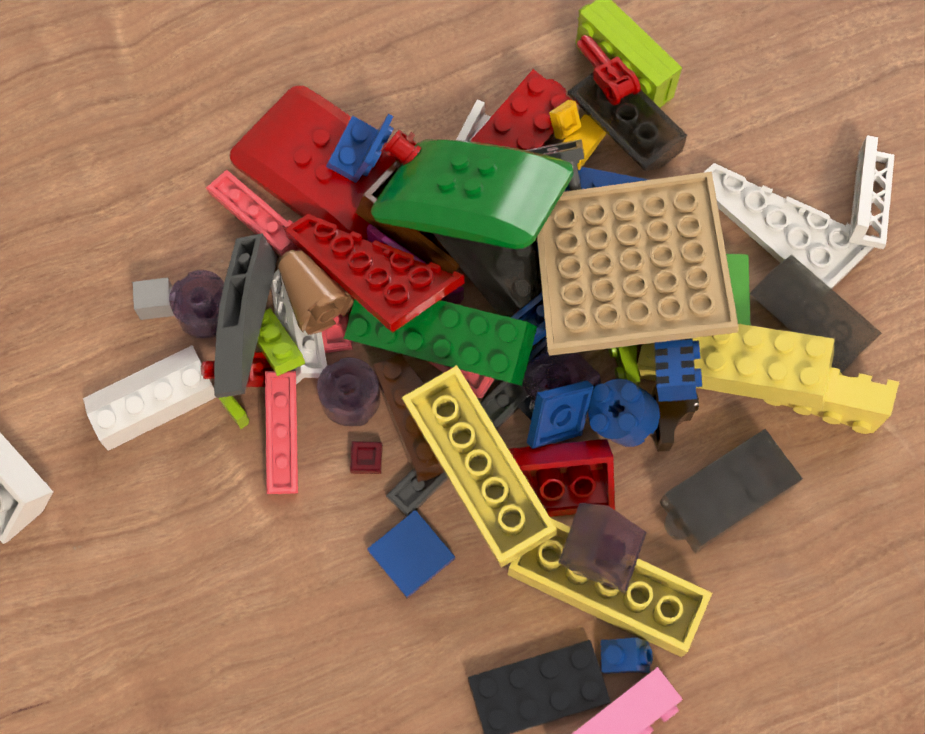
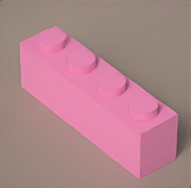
(636, 708)

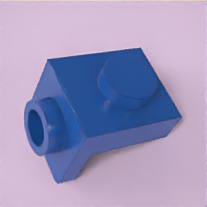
(626, 656)

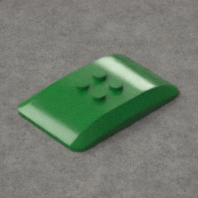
(474, 192)

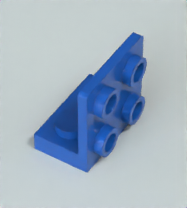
(359, 148)

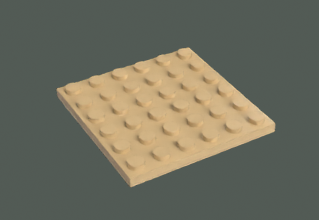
(635, 265)

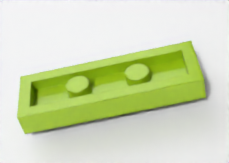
(278, 345)

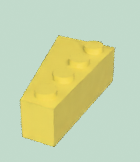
(853, 402)

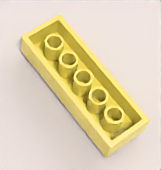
(760, 365)
(479, 466)
(653, 608)

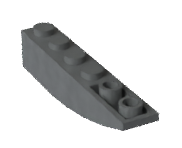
(242, 313)

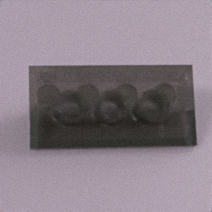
(633, 124)
(811, 307)

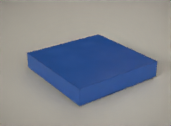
(559, 414)
(411, 554)

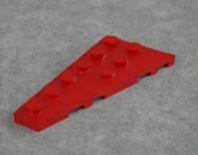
(375, 274)

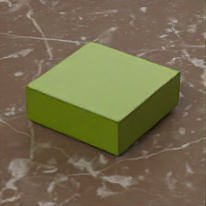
(235, 411)

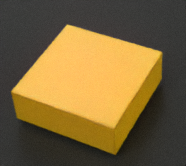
(565, 119)

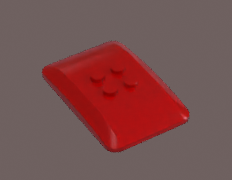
(290, 155)

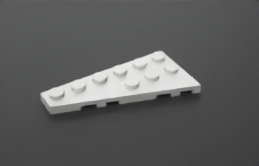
(788, 227)

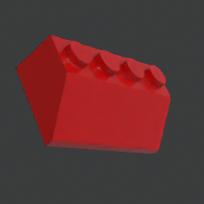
(569, 474)

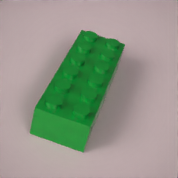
(453, 337)

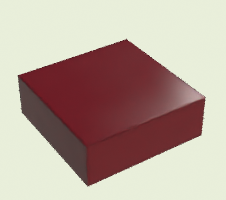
(366, 457)

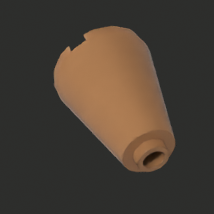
(312, 293)

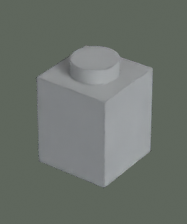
(152, 298)

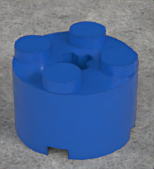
(623, 412)

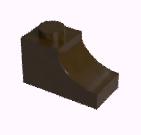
(671, 415)

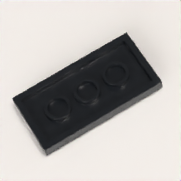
(539, 689)

